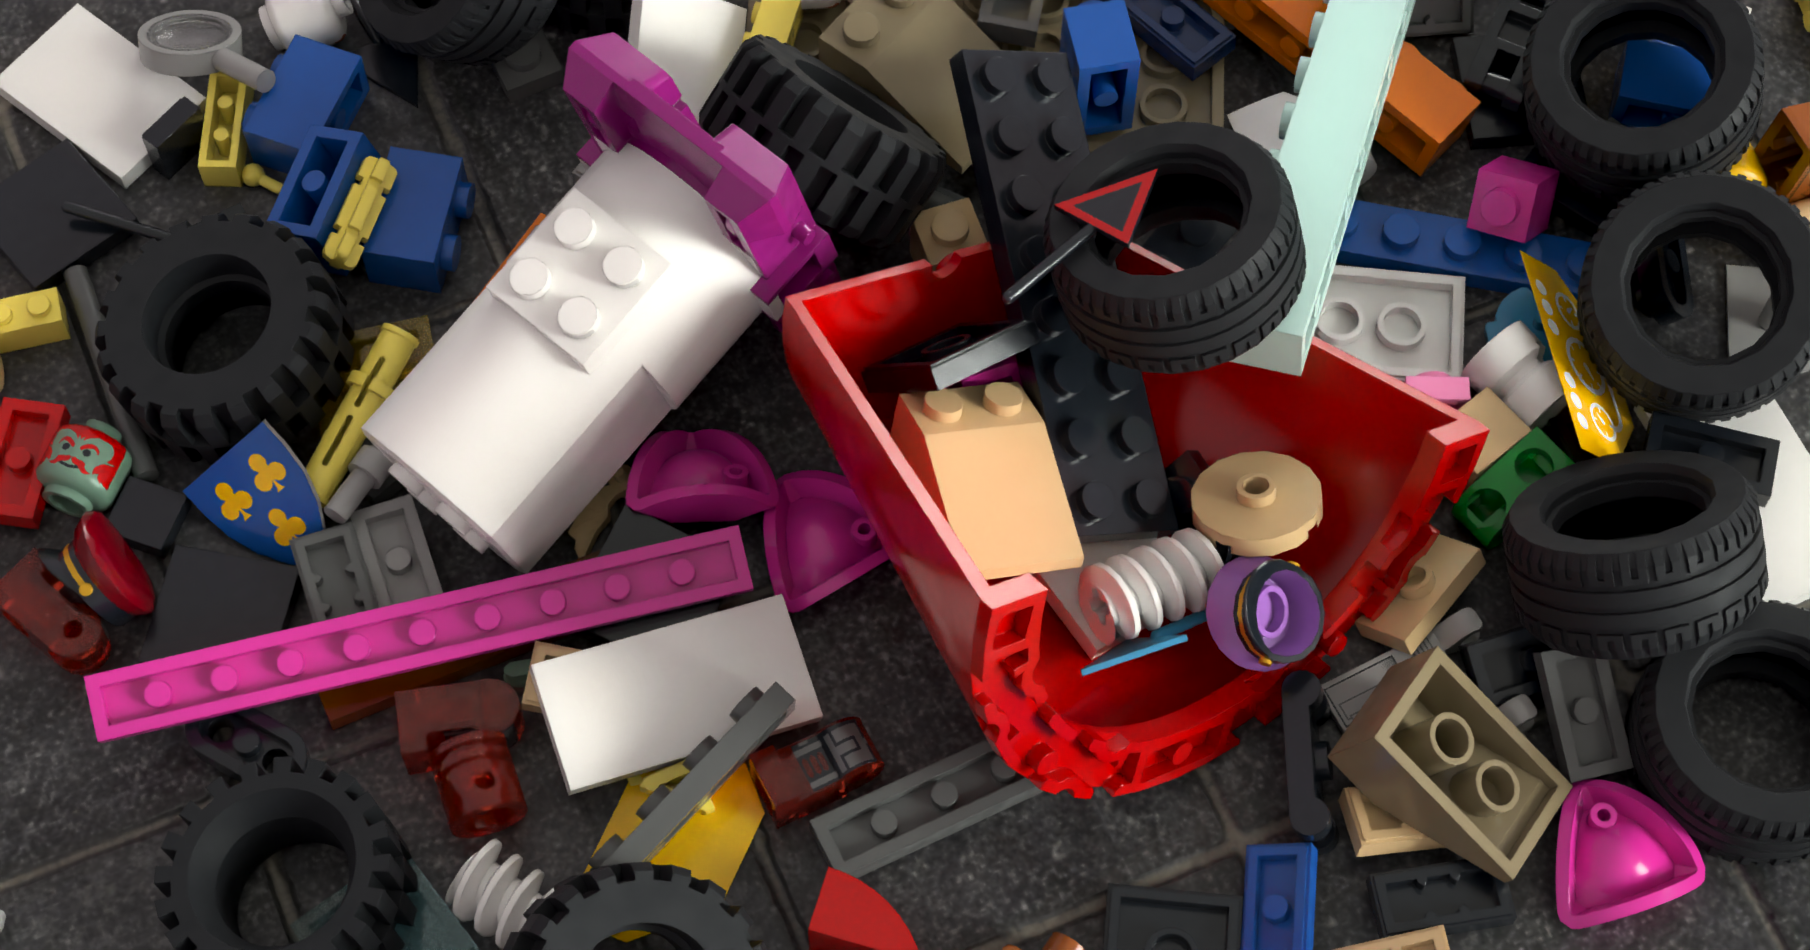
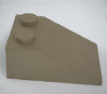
(903, 58)
(1451, 764)

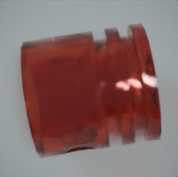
(478, 776)

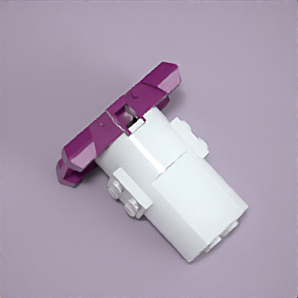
(600, 312)

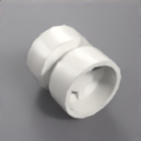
(1518, 375)

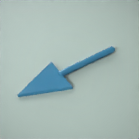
(1137, 647)

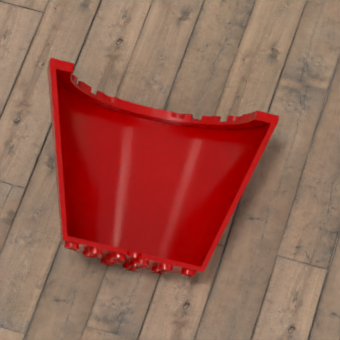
(1366, 436)

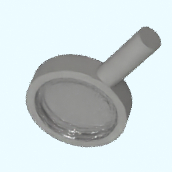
(199, 45)

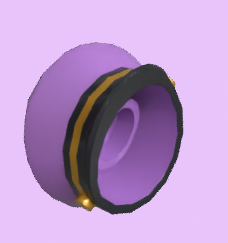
(1264, 612)

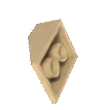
(991, 476)

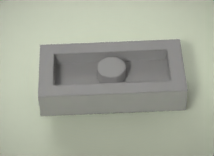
(395, 551)

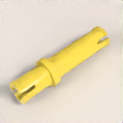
(366, 394)

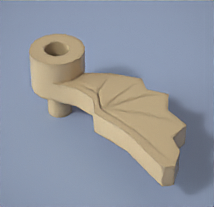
(597, 513)

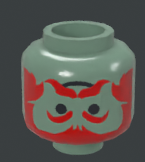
(84, 468)

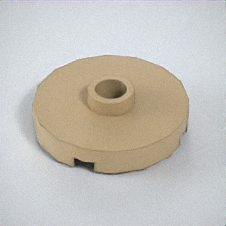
(1257, 503)

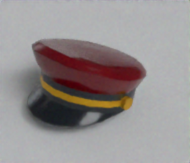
(102, 570)

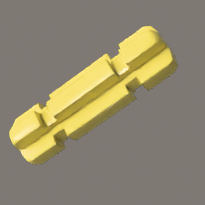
(359, 213)

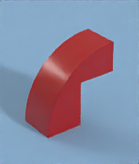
(855, 918)

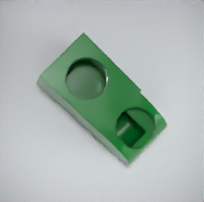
(1493, 494)

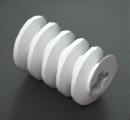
(1148, 585)
(494, 893)

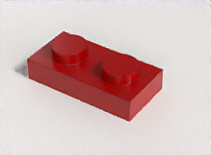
(24, 437)

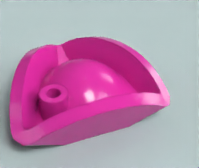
(700, 477)
(817, 538)
(1619, 855)

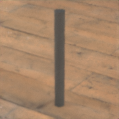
(88, 314)

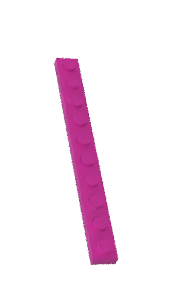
(417, 634)

